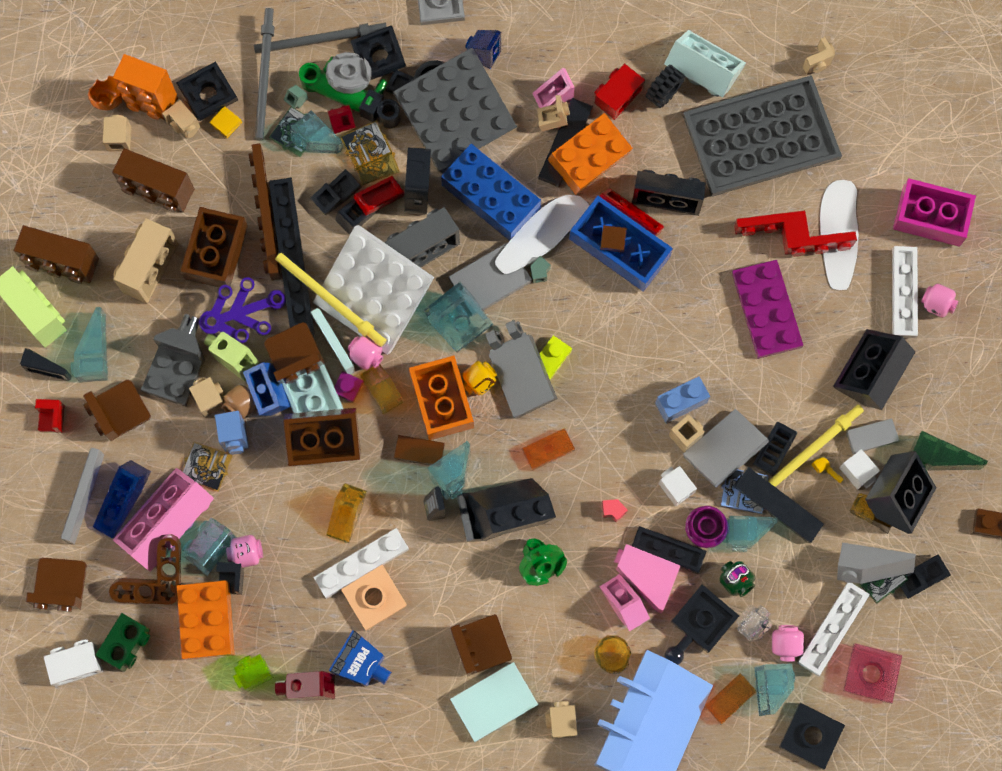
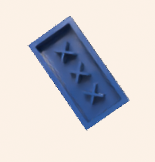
(490, 192)
(643, 252)

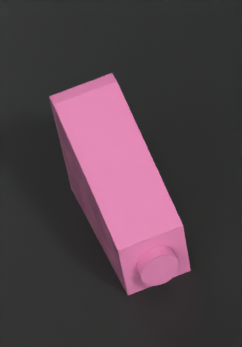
(647, 574)

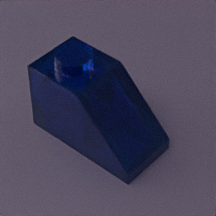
(486, 46)

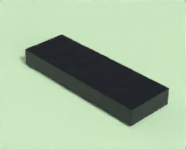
(670, 549)

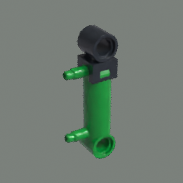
(368, 103)

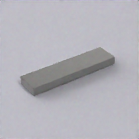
(82, 496)

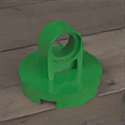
(541, 562)

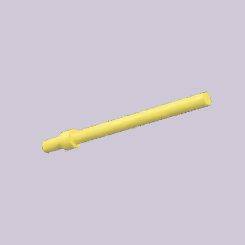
(364, 328)
(841, 424)

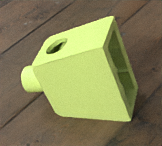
(231, 353)

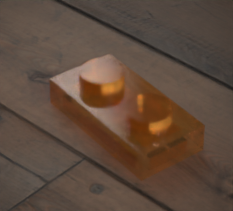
(548, 449)

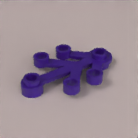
(238, 312)

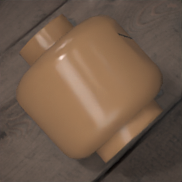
(239, 400)

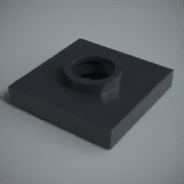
(381, 39)
(211, 77)
(795, 742)

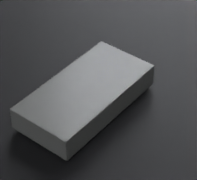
(872, 436)

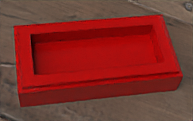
(379, 195)

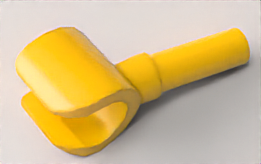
(823, 464)

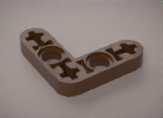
(157, 585)

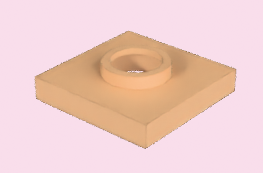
(369, 614)

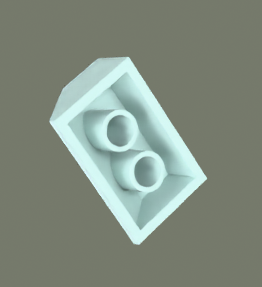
(705, 63)

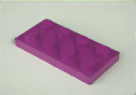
(767, 309)

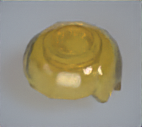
(612, 654)

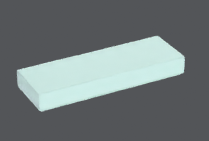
(333, 341)

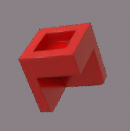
(50, 415)

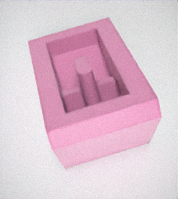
(558, 84)

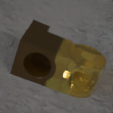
(861, 510)

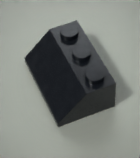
(668, 192)
(875, 368)
(901, 492)
(510, 508)

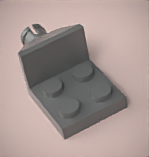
(175, 363)

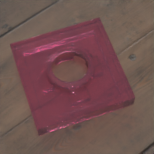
(888, 666)

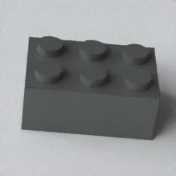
(426, 239)

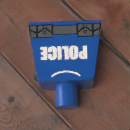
(359, 662)

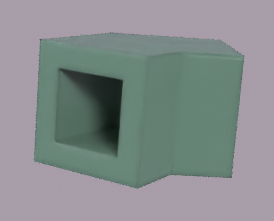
(297, 93)
(539, 270)

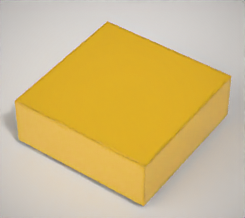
(225, 122)

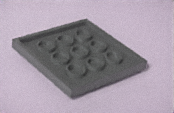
(455, 108)

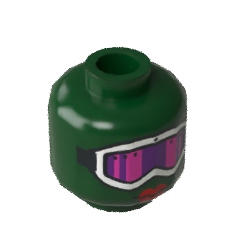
(737, 578)

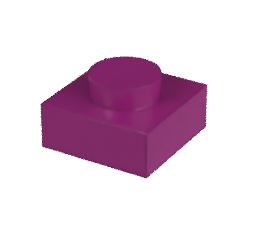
(348, 386)

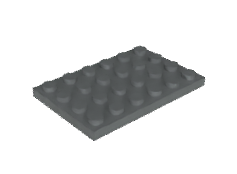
(761, 135)

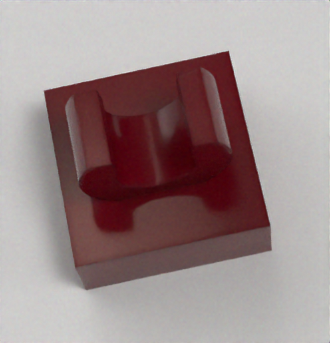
(341, 119)

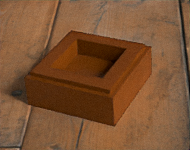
(613, 238)

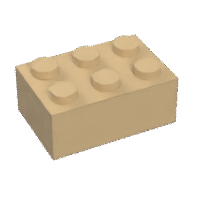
(145, 260)

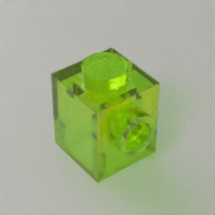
(252, 672)

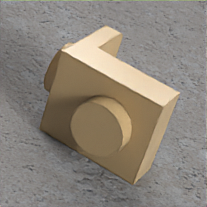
(819, 61)
(553, 115)

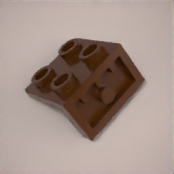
(481, 644)

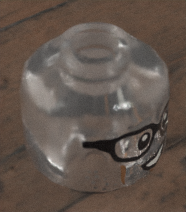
(754, 622)

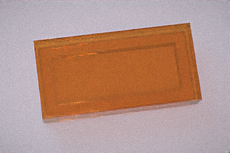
(730, 698)

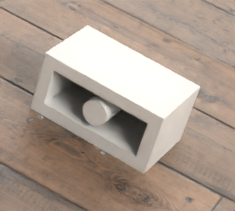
(73, 663)

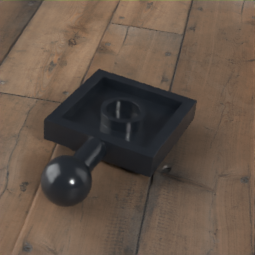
(702, 621)

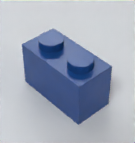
(266, 390)

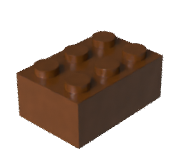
(153, 181)
(214, 248)
(56, 255)
(322, 436)

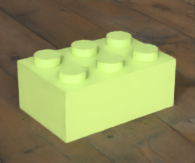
(31, 306)

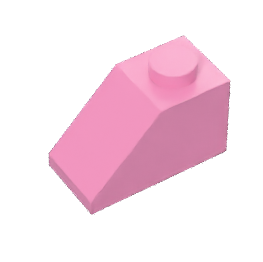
(625, 602)

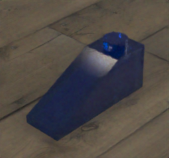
(121, 497)

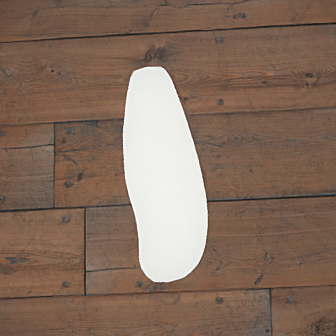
(839, 216)
(541, 232)

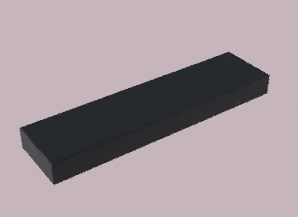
(576, 122)
(778, 505)

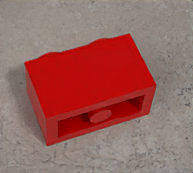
(619, 91)

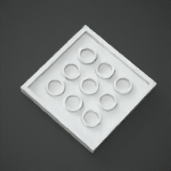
(375, 286)

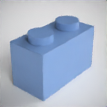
(682, 399)
(232, 432)

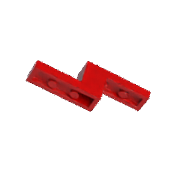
(795, 233)

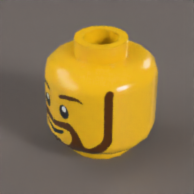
(479, 378)

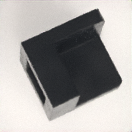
(233, 574)

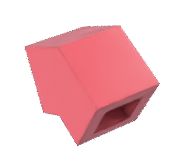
(613, 509)

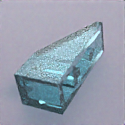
(91, 352)

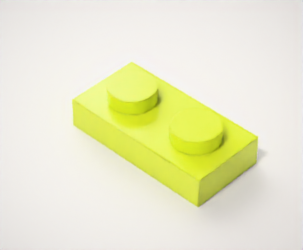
(554, 355)

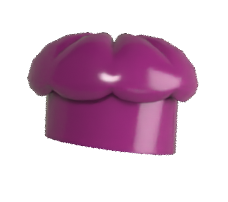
(706, 526)

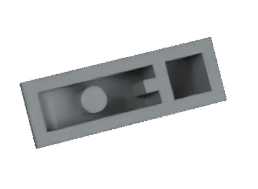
(869, 564)

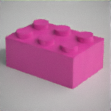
(934, 212)

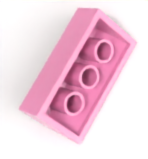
(167, 511)

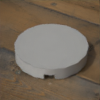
(348, 73)

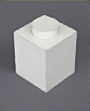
(860, 470)
(677, 485)

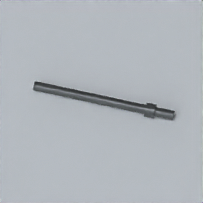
(362, 30)
(267, 32)

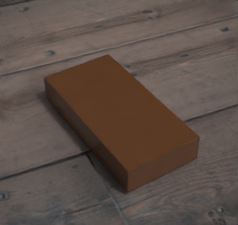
(418, 450)

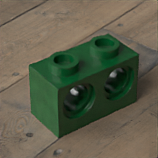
(118, 639)

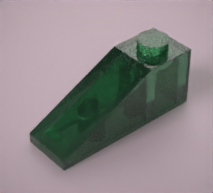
(941, 455)

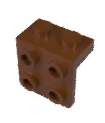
(293, 353)
(117, 410)
(58, 585)

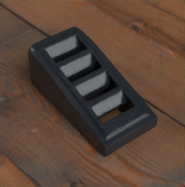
(348, 219)
(38, 364)
(784, 430)
(434, 505)

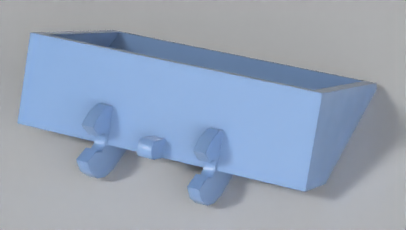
(653, 718)

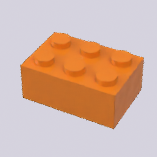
(144, 87)
(590, 153)
(441, 397)
(205, 620)

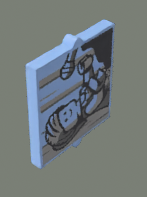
(735, 499)

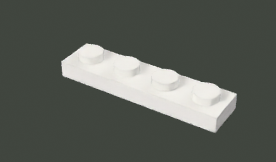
(904, 292)
(361, 563)
(833, 629)

